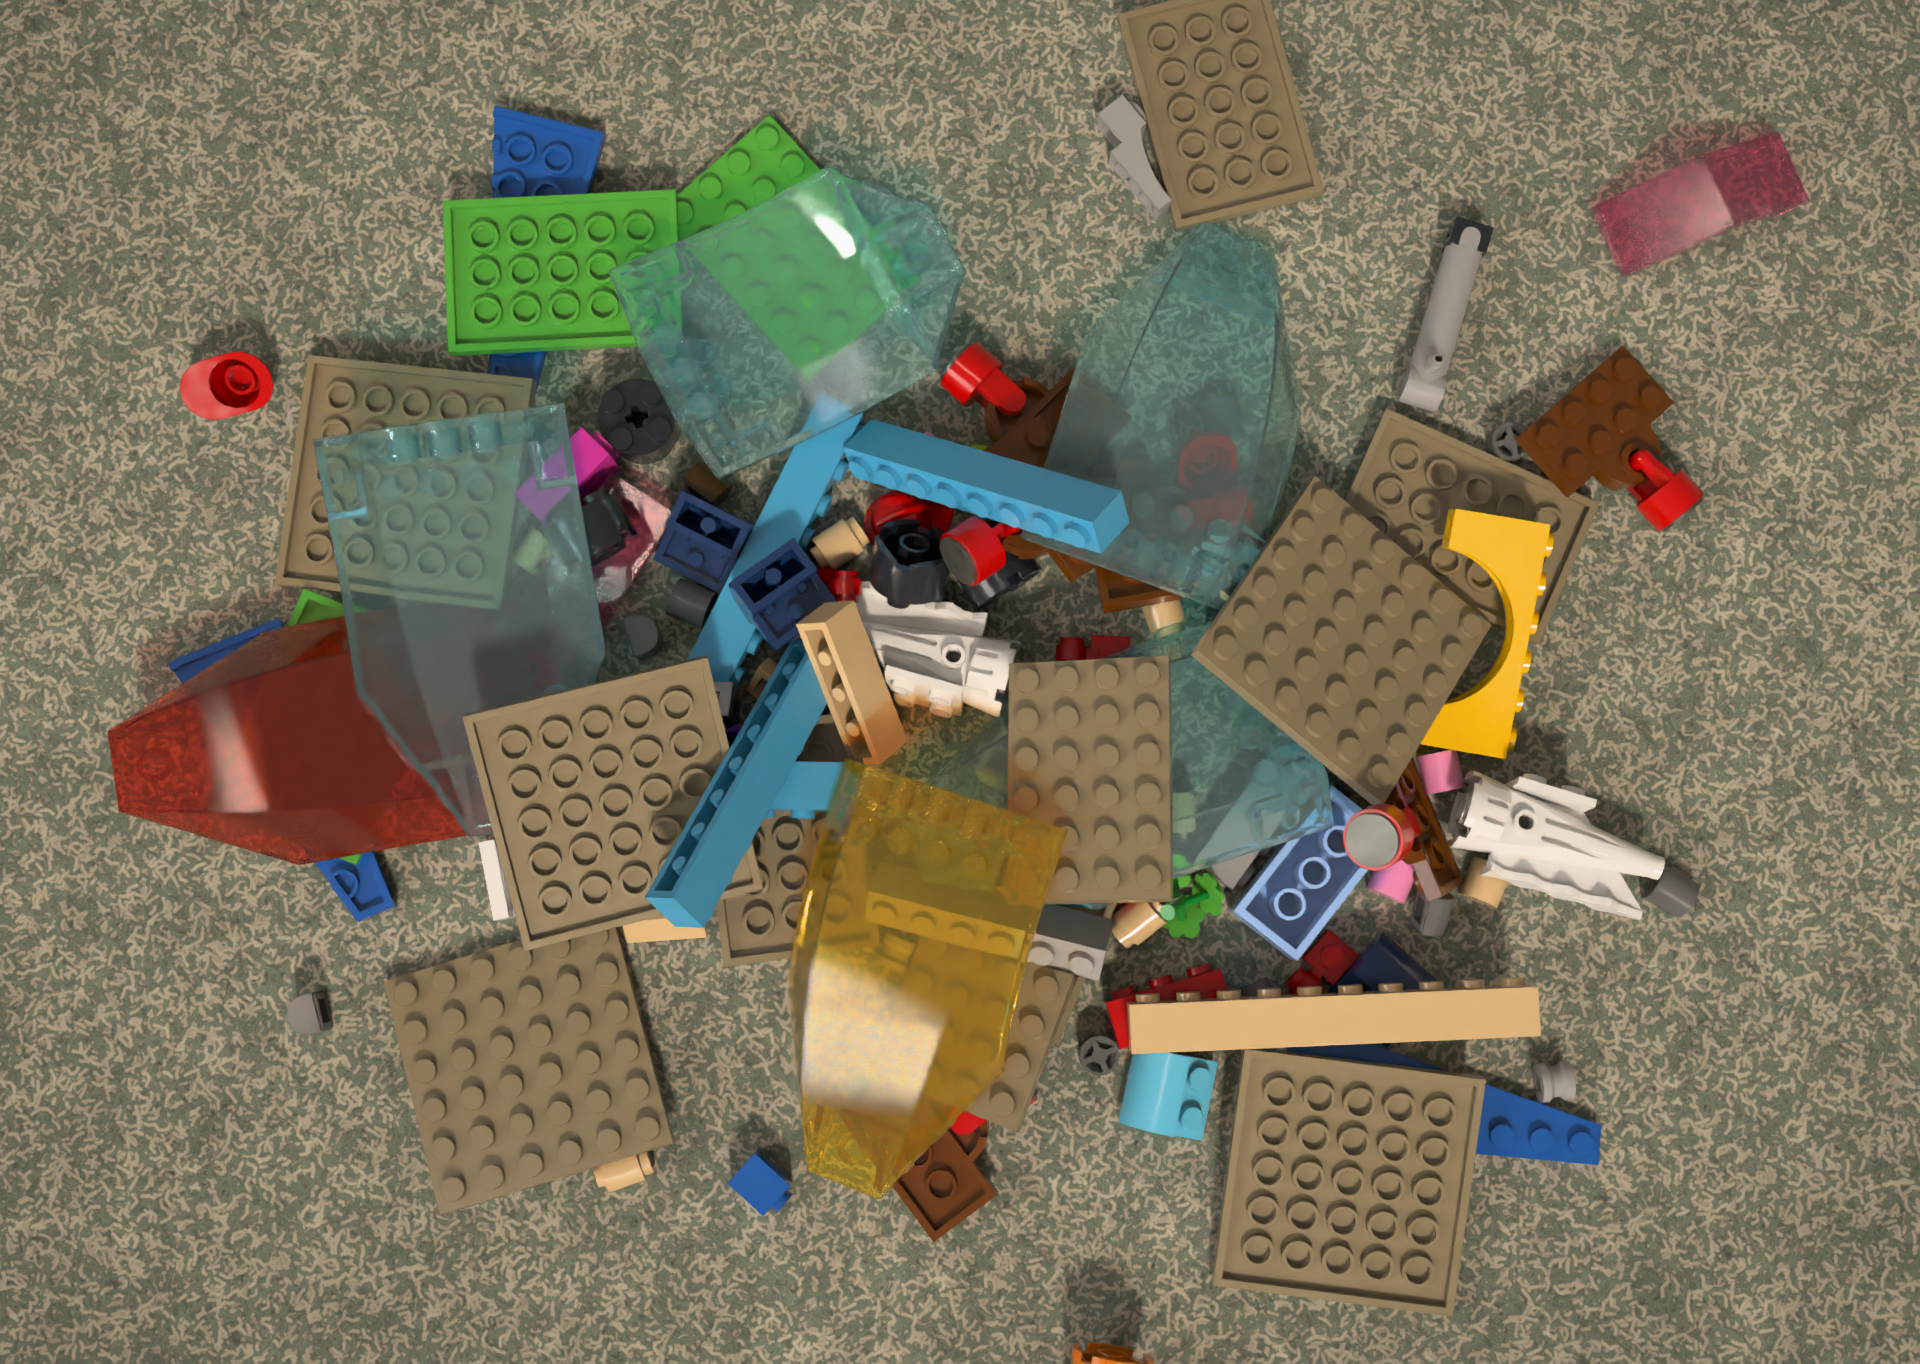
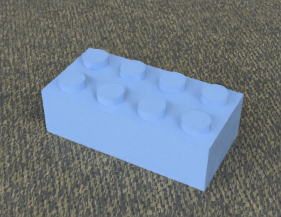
(1301, 885)

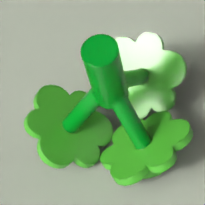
(1184, 913)

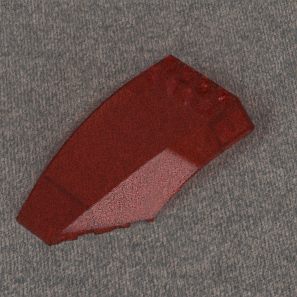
(276, 756)

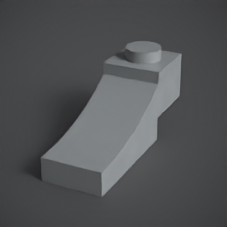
(1124, 127)

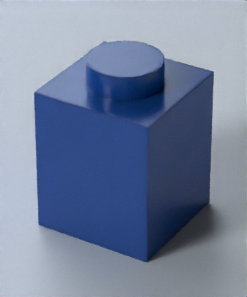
(762, 1183)

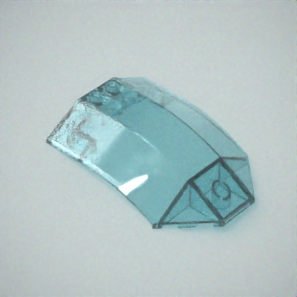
(792, 315)

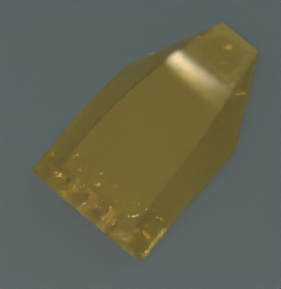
(908, 967)

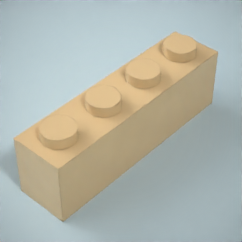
(852, 682)

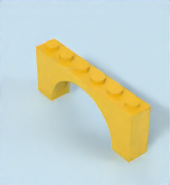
(1513, 557)

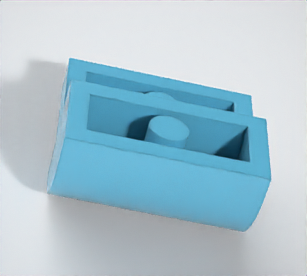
(1168, 1094)

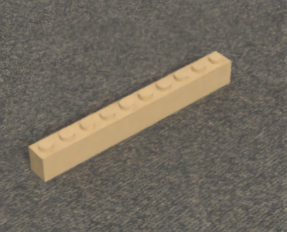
(1333, 1018)

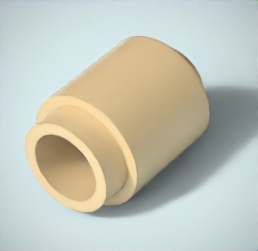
(839, 543)
(1165, 617)
(1137, 922)
(624, 1172)

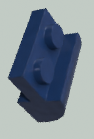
(702, 541)
(780, 593)
(1383, 963)

